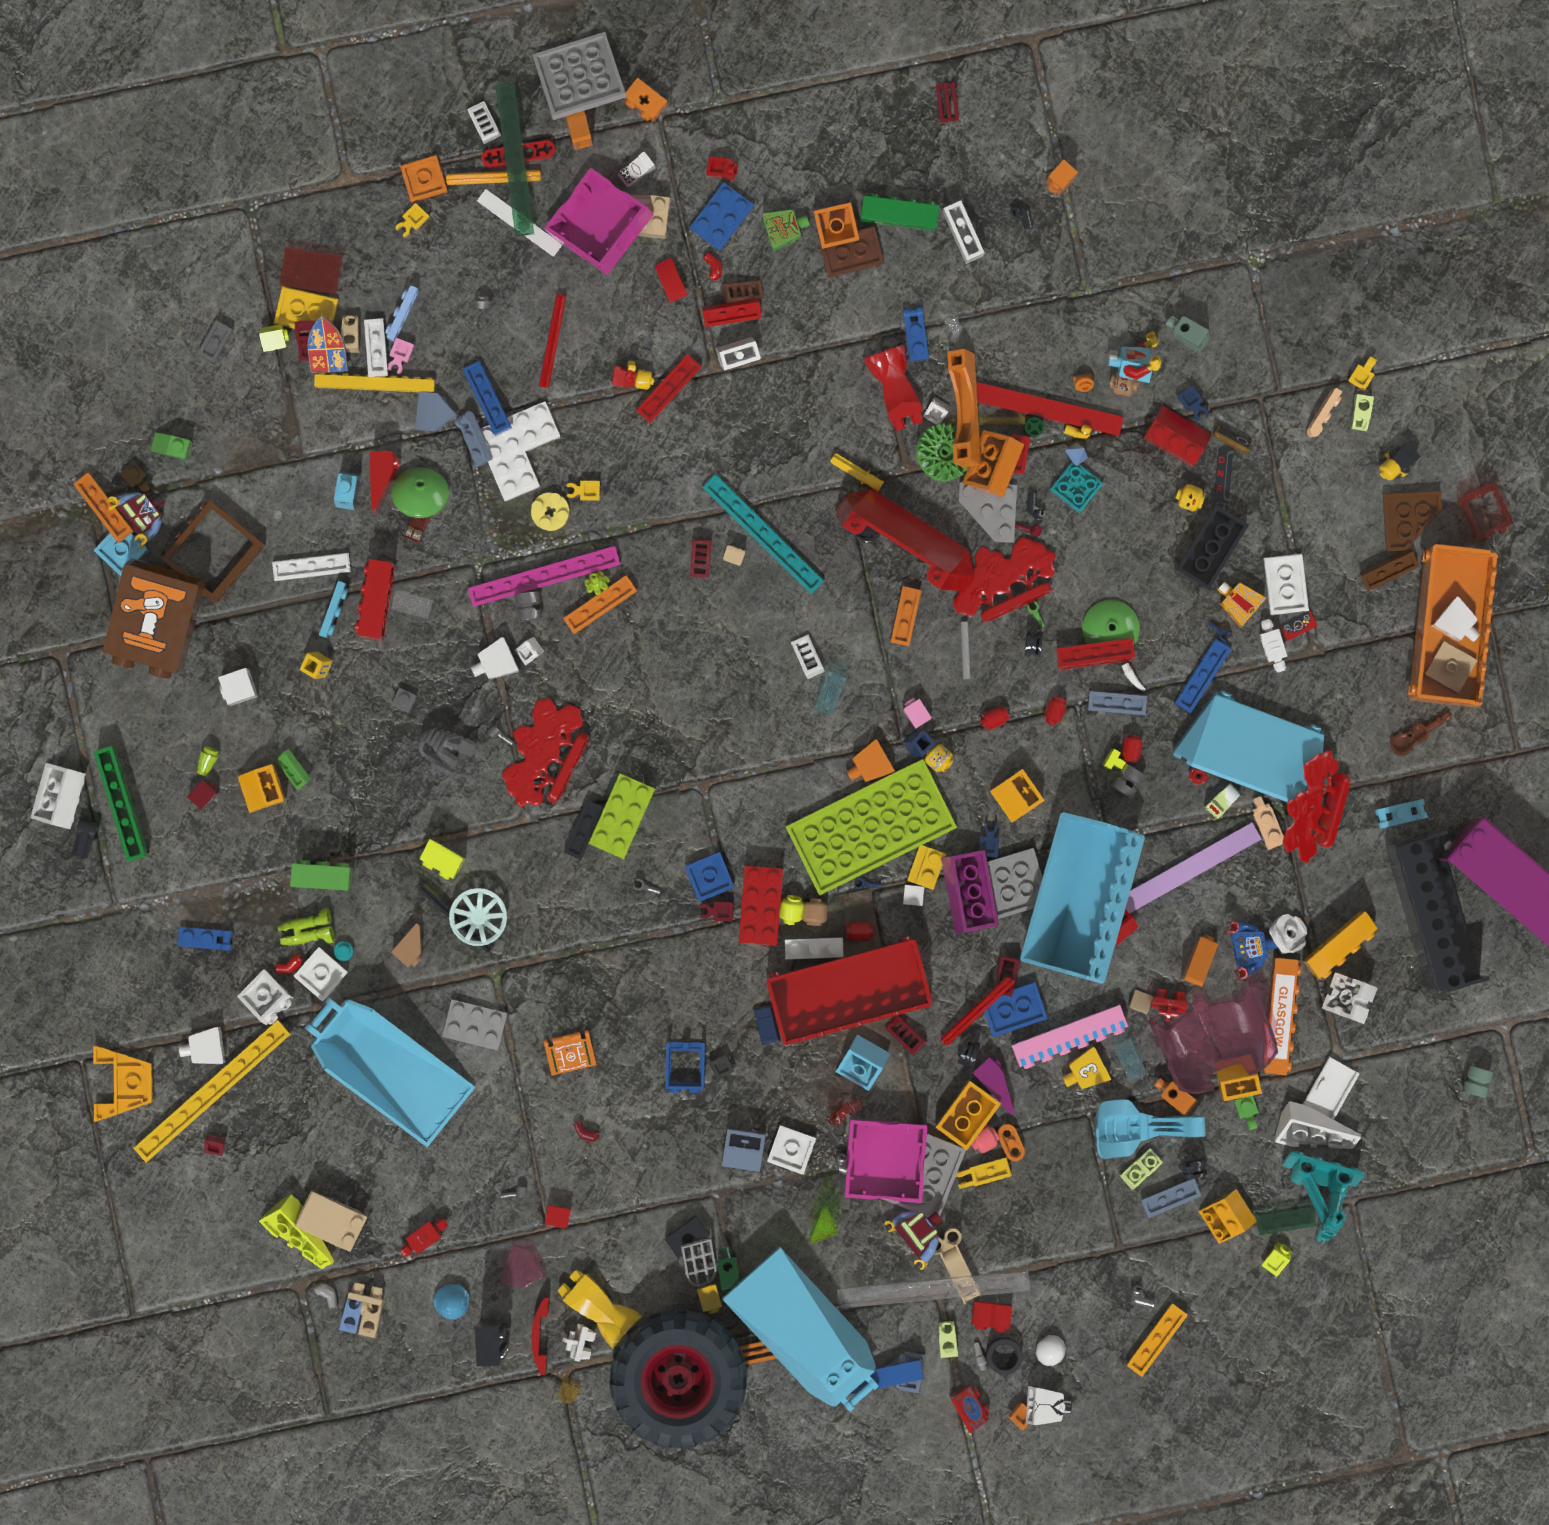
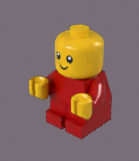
(629, 377)

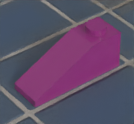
(993, 1079)

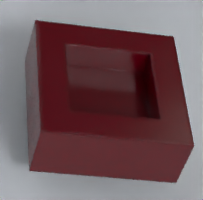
(214, 1145)

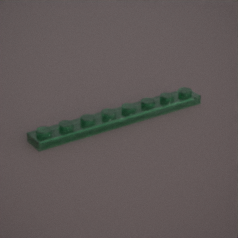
(514, 159)

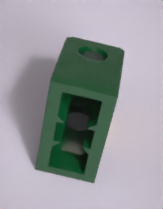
(731, 1278)

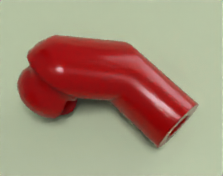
(290, 967)

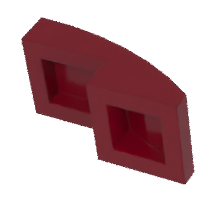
(302, 332)

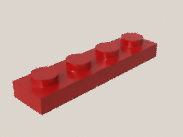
(668, 389)

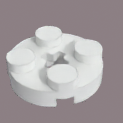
(1280, 937)

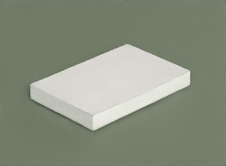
(1286, 584)

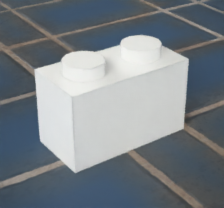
(738, 353)

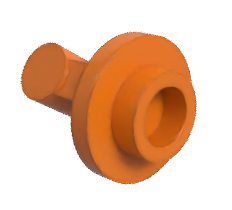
(1083, 382)

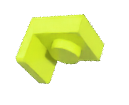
(1277, 1258)

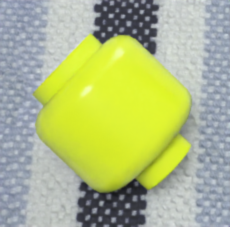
(791, 909)

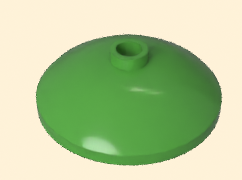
(423, 500)
(1109, 612)

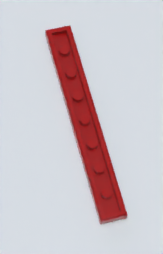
(1048, 409)

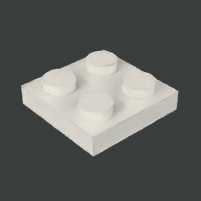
(320, 974)
(791, 1149)

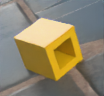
(316, 665)
(709, 1298)

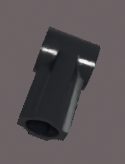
(86, 833)

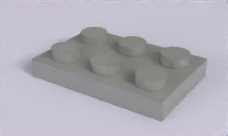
(474, 1024)

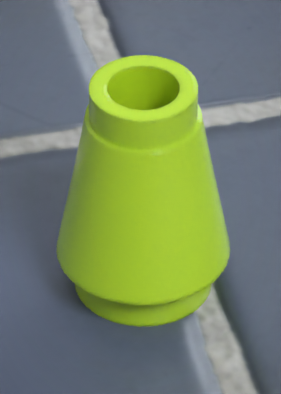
(207, 759)

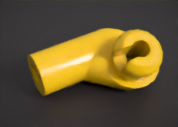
(1075, 432)

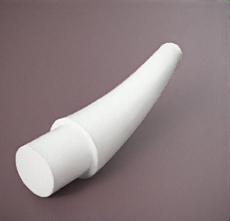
(1129, 673)

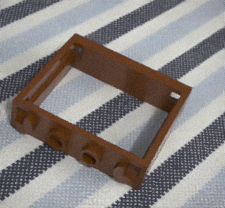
(240, 567)

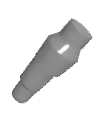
(980, 1357)

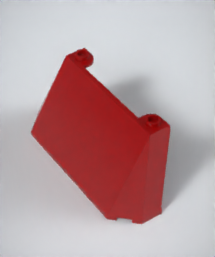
(948, 560)

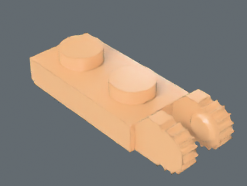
(1323, 413)

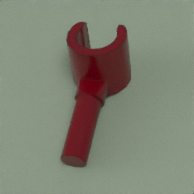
(1034, 531)

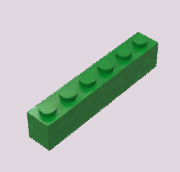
(121, 803)

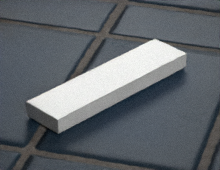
(311, 566)

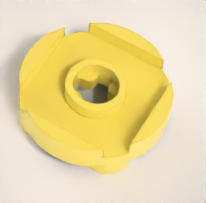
(540, 506)

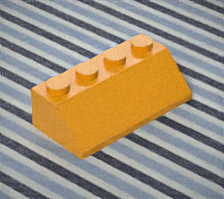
(1340, 944)

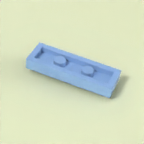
(401, 313)

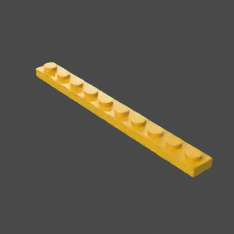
(212, 1091)

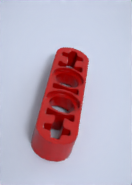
(534, 157)

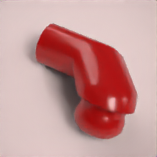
(716, 266)

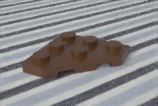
(1408, 516)

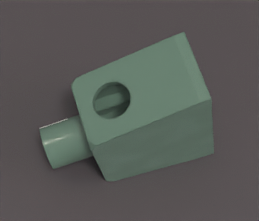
(1194, 338)

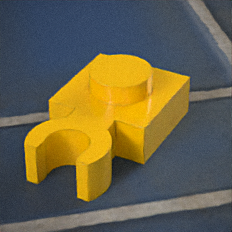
(415, 218)
(587, 490)

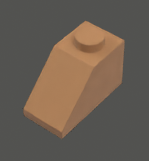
(410, 947)

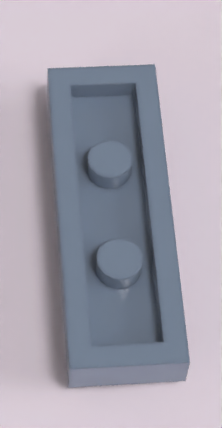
(1117, 703)
(1171, 1197)

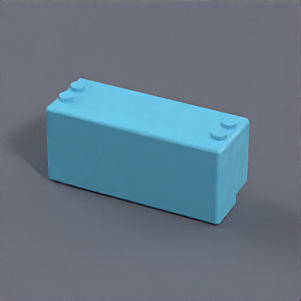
(1082, 897)

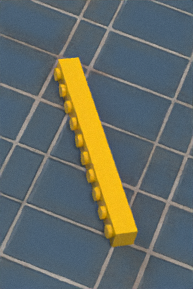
(379, 383)

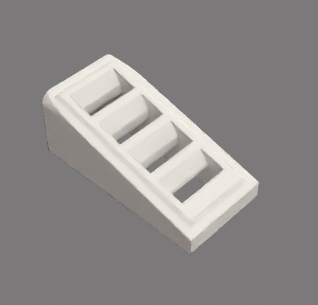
(487, 137)
(811, 672)

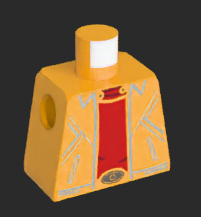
(1240, 602)

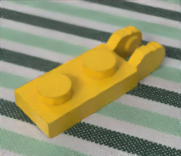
(985, 1172)

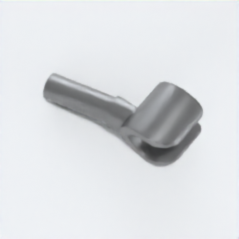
(494, 732)
(646, 887)
(520, 1192)

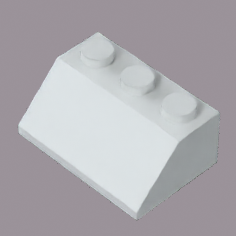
(58, 796)

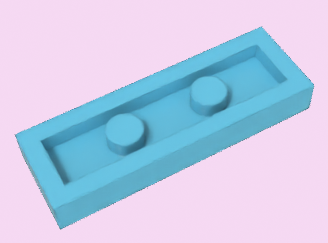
(334, 610)

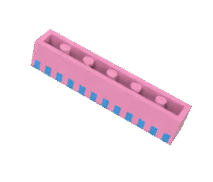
(1068, 1036)

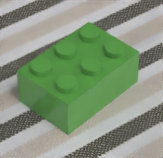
(321, 875)

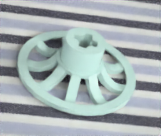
(478, 917)

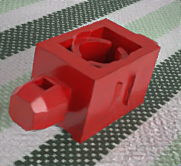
(424, 1237)

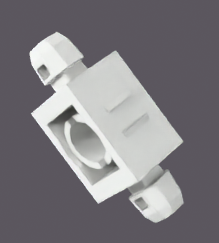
(1273, 645)

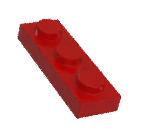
(731, 312)

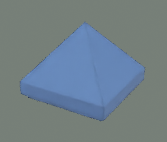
(1077, 454)

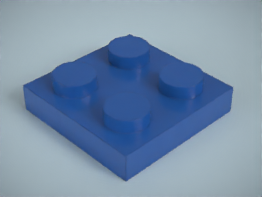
(709, 876)

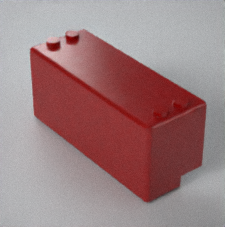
(849, 991)

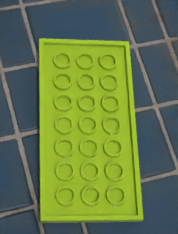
(871, 827)

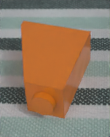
(579, 130)
(1200, 960)

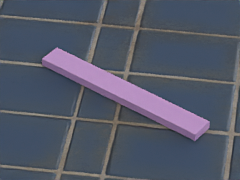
(1192, 867)

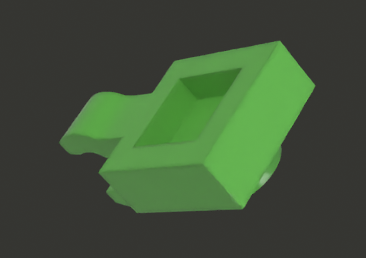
(1246, 1109)

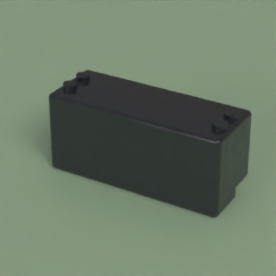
(1433, 914)

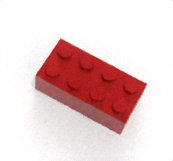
(376, 599)
(760, 905)

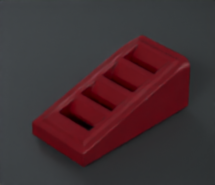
(700, 540)
(1003, 960)
(913, 1051)

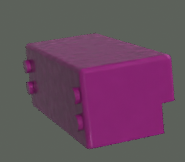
(1503, 873)

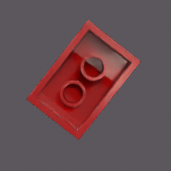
(382, 474)

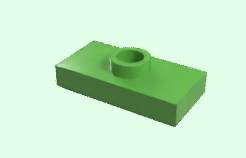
(293, 769)

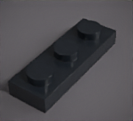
(584, 830)

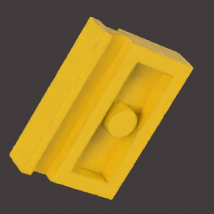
(926, 867)

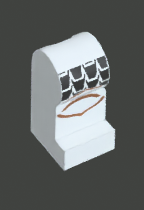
(636, 170)

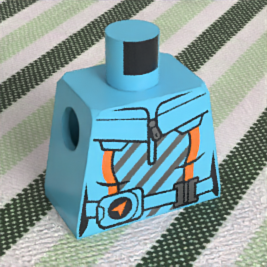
(347, 490)

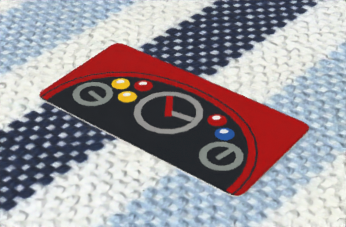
(1298, 625)

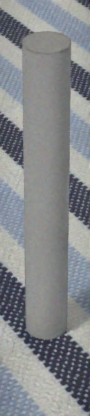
(965, 650)

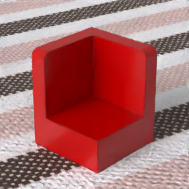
(557, 1216)

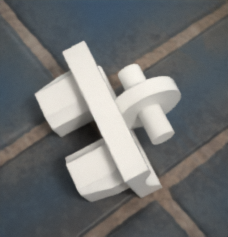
(576, 1341)

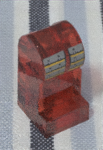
(417, 529)

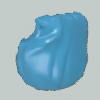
(451, 1301)

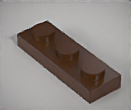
(1389, 569)

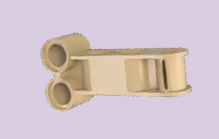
(952, 1257)

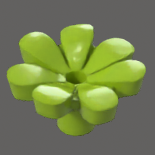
(596, 583)

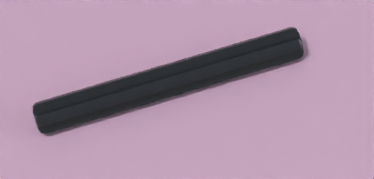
(444, 907)

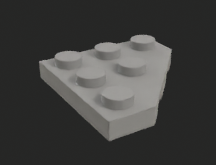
(991, 512)

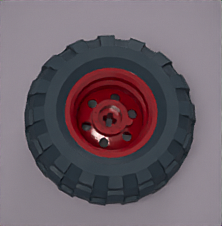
(700, 1413)

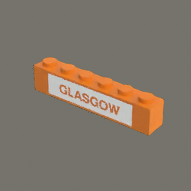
(1281, 1011)

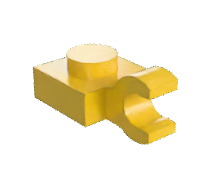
(1362, 376)

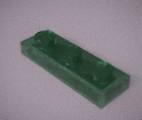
(1285, 1220)

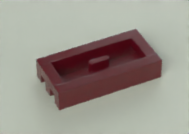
(945, 86)

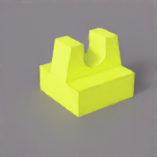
(1112, 759)

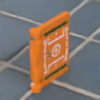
(570, 1053)

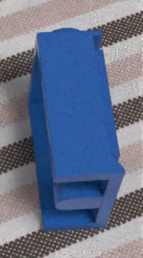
(676, 1086)

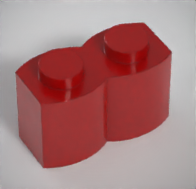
(991, 1315)

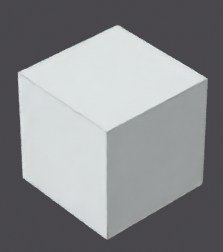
(237, 687)

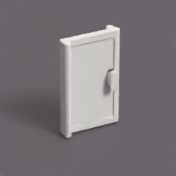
(1333, 1088)

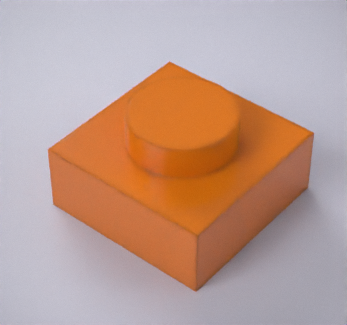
(1018, 1416)

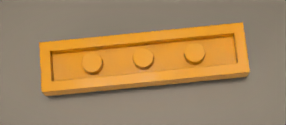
(1156, 1339)

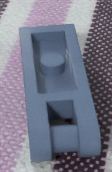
(474, 438)

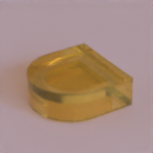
(568, 1392)

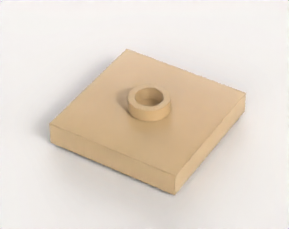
(1450, 667)

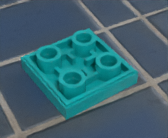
(1076, 486)

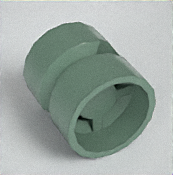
(1477, 1081)

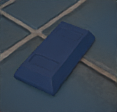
(766, 1024)

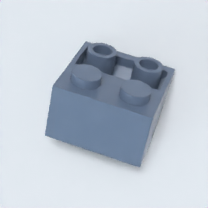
(743, 1149)

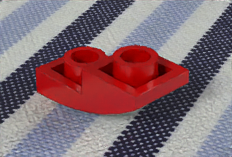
(671, 280)

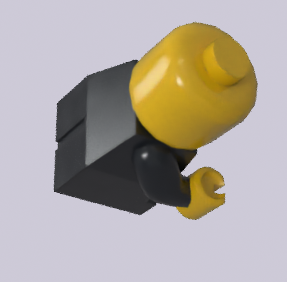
(1398, 462)

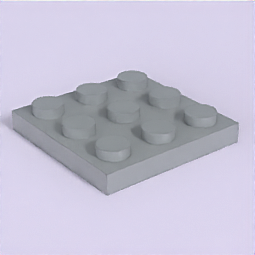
(1015, 882)

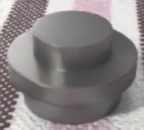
(482, 302)

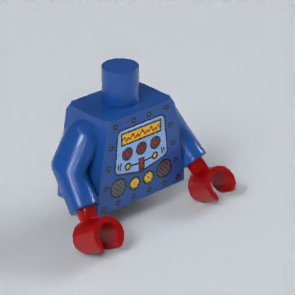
(1249, 947)

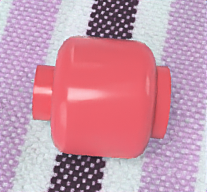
(986, 1139)

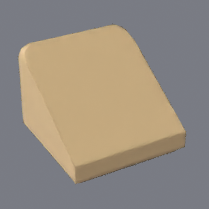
(734, 555)
(1140, 1001)

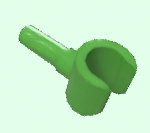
(1036, 614)

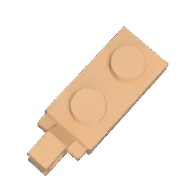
(1267, 824)

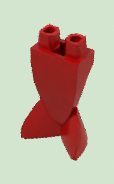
(898, 395)

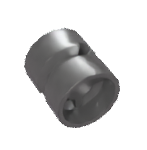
(528, 606)
(1133, 776)

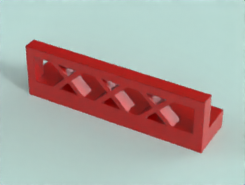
(1095, 654)

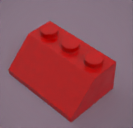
(1177, 436)

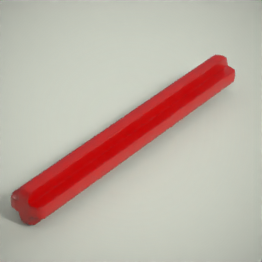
(552, 341)
(977, 1010)

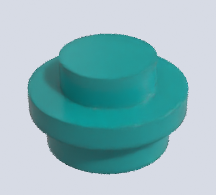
(343, 951)

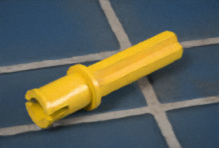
(857, 472)

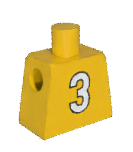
(1086, 1070)

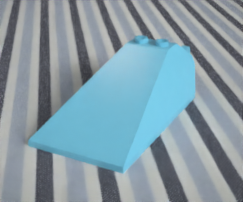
(388, 1069)
(804, 1330)

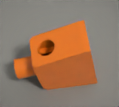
(870, 763)
(1183, 1102)

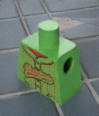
(783, 227)

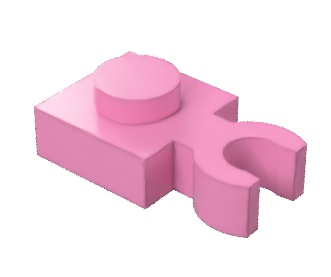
(401, 353)

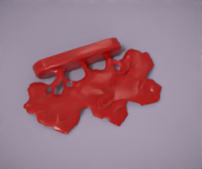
(996, 575)
(541, 747)
(1308, 807)

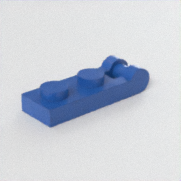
(915, 334)
(204, 938)

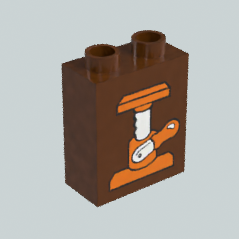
(153, 618)

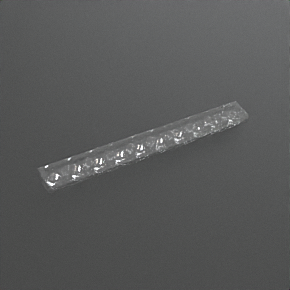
(934, 1289)

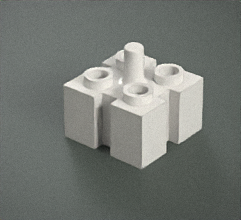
(1349, 998)

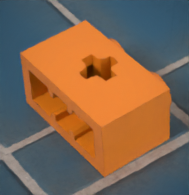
(655, 105)
(1061, 178)

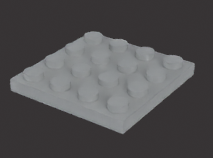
(579, 76)
(940, 1169)

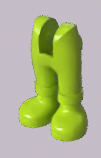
(298, 924)

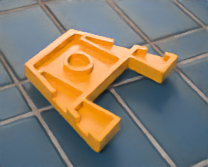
(131, 1083)

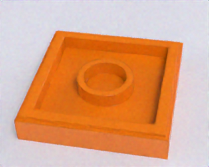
(423, 178)

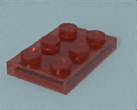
(311, 271)

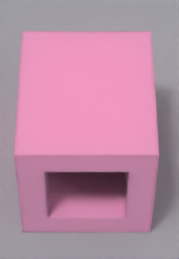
(916, 713)

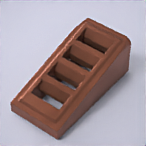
(726, 294)

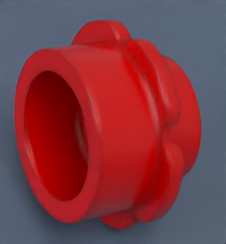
(1198, 780)

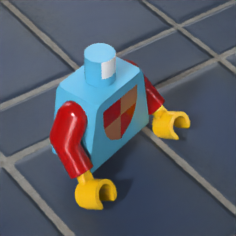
(1137, 361)

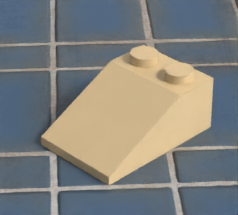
(331, 1221)

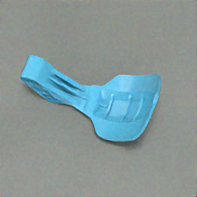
(1123, 1127)

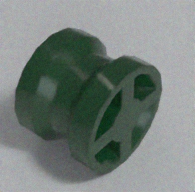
(1036, 425)

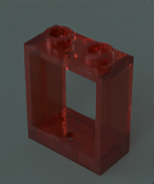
(1463, 503)

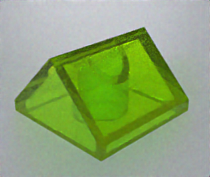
(824, 1226)

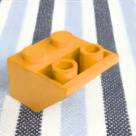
(261, 788)
(1017, 795)
(1236, 1083)
(1227, 1216)

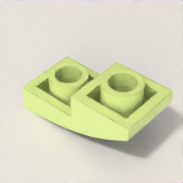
(1141, 1168)

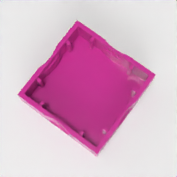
(599, 221)
(885, 1160)

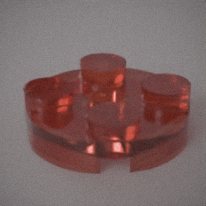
(838, 1116)

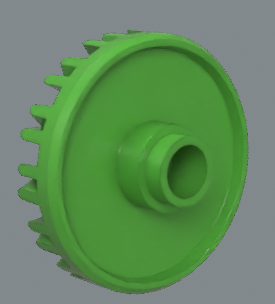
(935, 453)

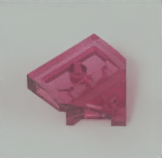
(521, 1268)

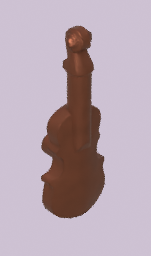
(1403, 743)

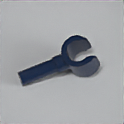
(1222, 633)
(867, 884)

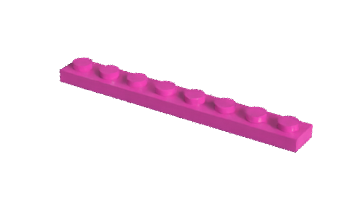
(544, 576)

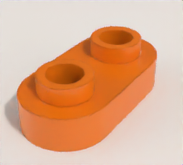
(1010, 1142)

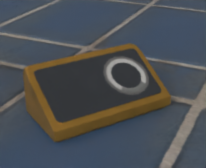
(1232, 439)

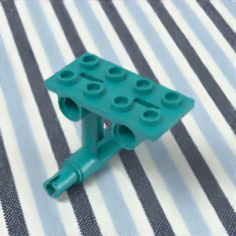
(1332, 1175)

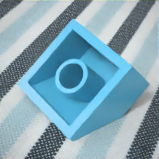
(863, 1062)

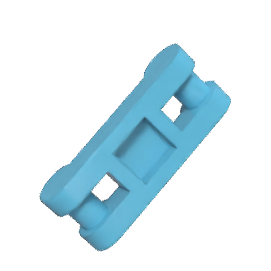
(1401, 813)

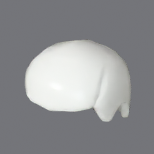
(1050, 1350)

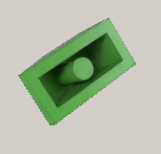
(171, 446)

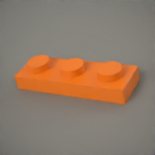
(905, 616)

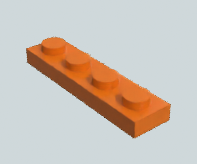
(96, 499)
(600, 604)

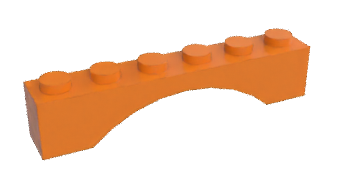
(963, 375)

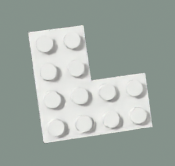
(508, 450)

